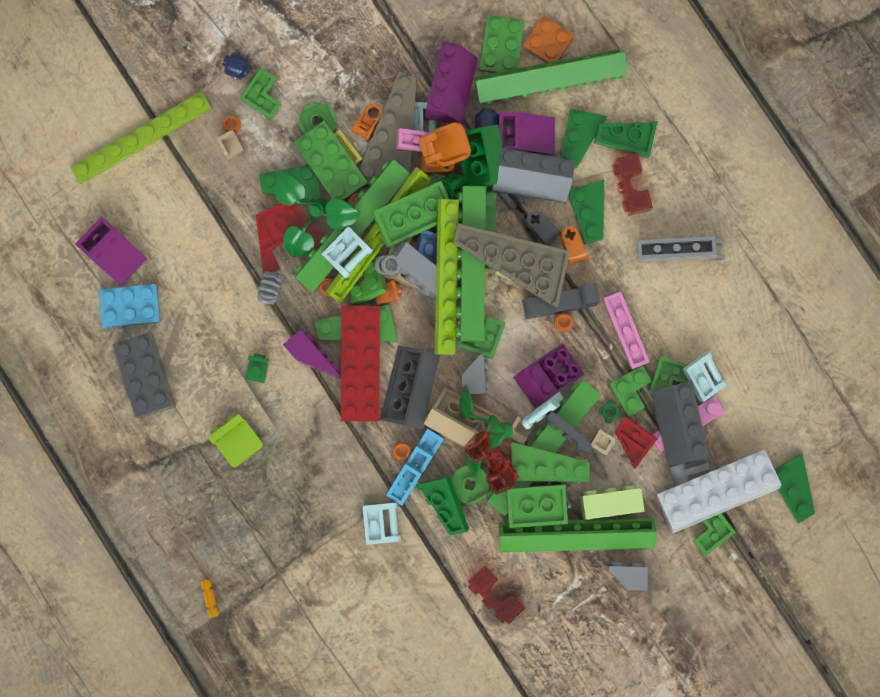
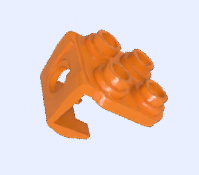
(445, 145)

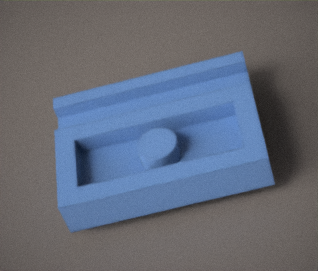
(427, 245)

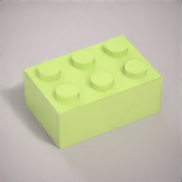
(611, 502)

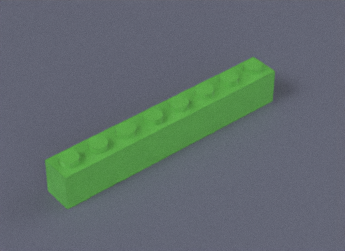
(551, 75)
(376, 196)
(472, 269)
(572, 412)
(580, 535)

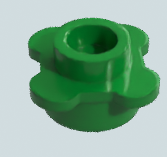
(609, 406)

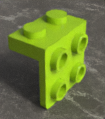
(236, 440)

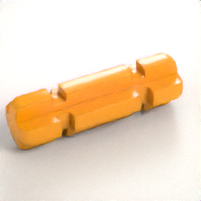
(209, 598)

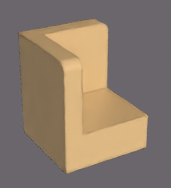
(230, 144)
(520, 433)
(602, 442)

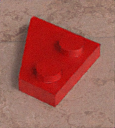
(634, 440)

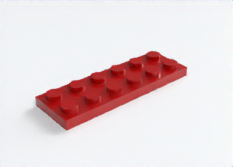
(360, 363)

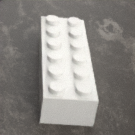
(718, 491)

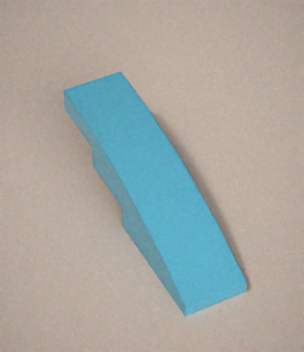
(415, 466)

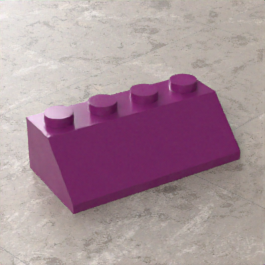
(451, 84)

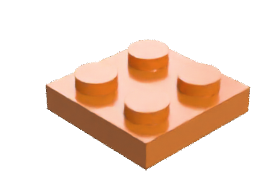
(548, 40)

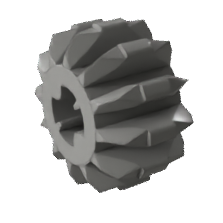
(269, 288)

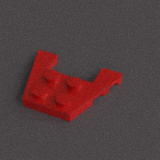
(272, 227)

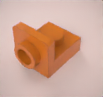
(391, 295)

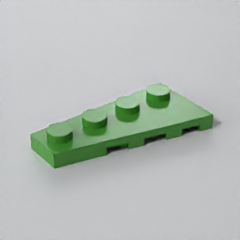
(330, 328)
(545, 466)

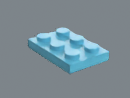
(129, 306)

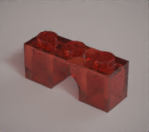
(634, 201)
(501, 471)
(482, 583)

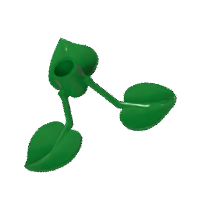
(338, 212)
(496, 430)

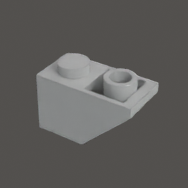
(475, 377)
(630, 577)

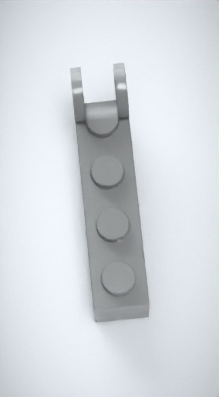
(679, 249)
(413, 266)

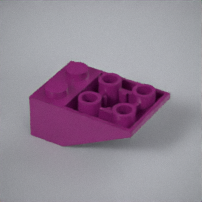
(527, 132)
(111, 251)
(303, 350)
(548, 375)

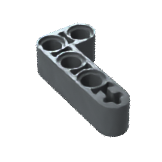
(570, 300)

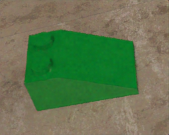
(484, 160)

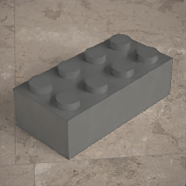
(144, 375)

